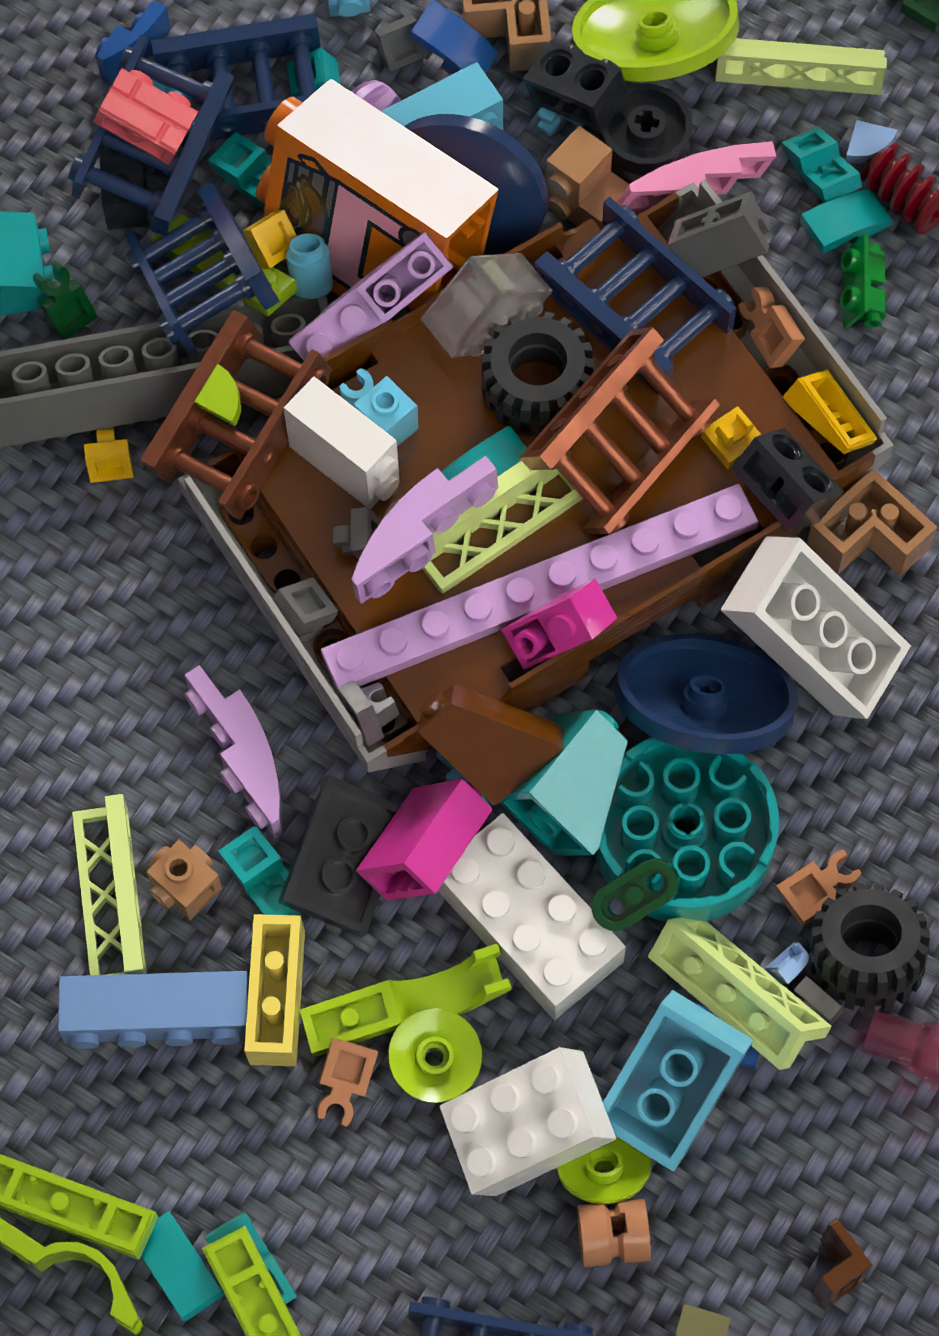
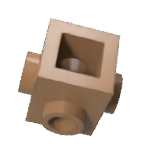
(183, 879)

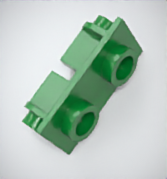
(863, 266)

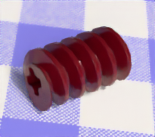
(903, 188)

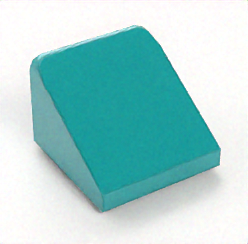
(323, 67)

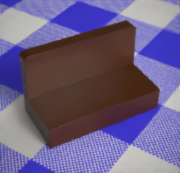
(850, 1268)

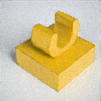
(270, 238)
(730, 436)
(108, 457)

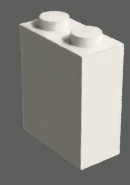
(342, 443)

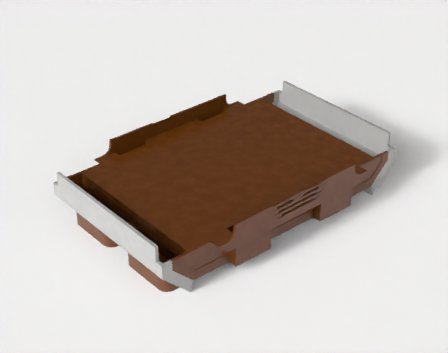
(303, 505)

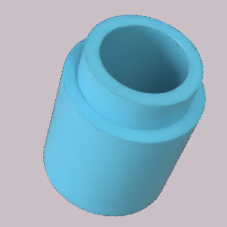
(310, 266)

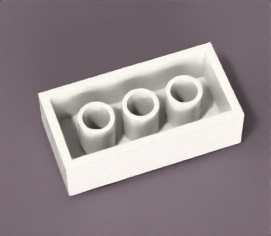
(816, 627)
(533, 916)

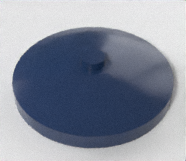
(501, 162)
(706, 694)

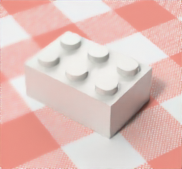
(527, 1122)

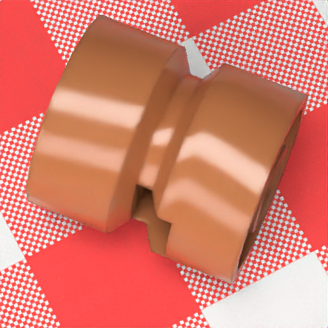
(596, 1236)

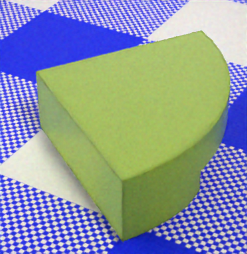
(221, 396)

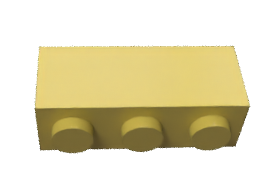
(275, 990)

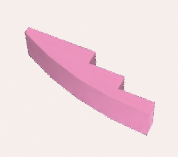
(718, 167)

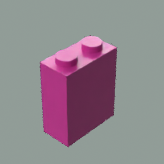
(424, 839)

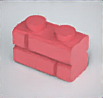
(146, 115)

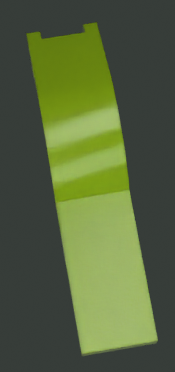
(388, 1003)
(44, 1257)

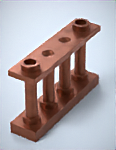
(581, 419)
(186, 421)

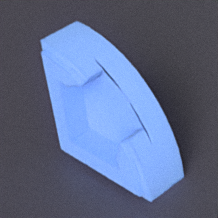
(868, 141)
(788, 963)

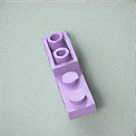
(374, 298)
(406, 533)
(248, 759)

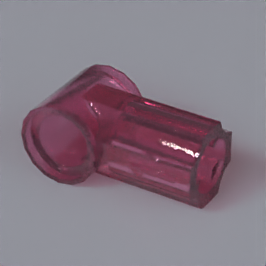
(905, 1043)

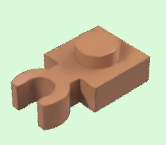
(774, 328)
(810, 887)
(346, 1072)

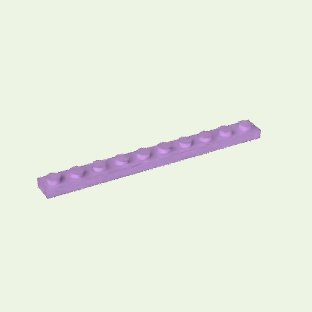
(509, 598)

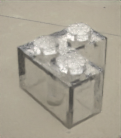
(481, 298)

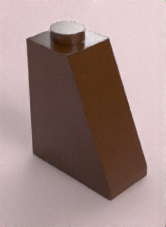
(488, 739)

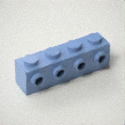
(153, 1008)

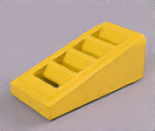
(829, 411)

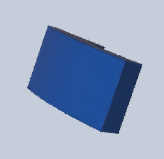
(151, 24)
(452, 39)

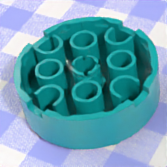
(721, 797)

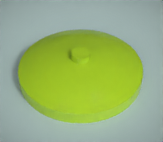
(656, 36)

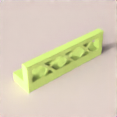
(803, 66)
(513, 488)
(123, 884)
(737, 989)

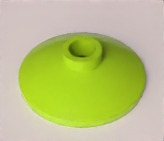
(442, 1032)
(627, 1173)

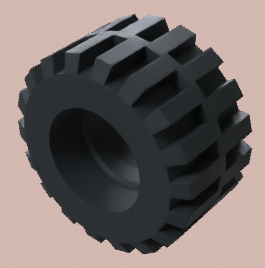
(526, 342)
(875, 917)

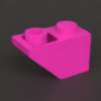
(560, 624)

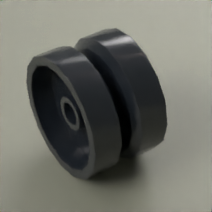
(648, 131)

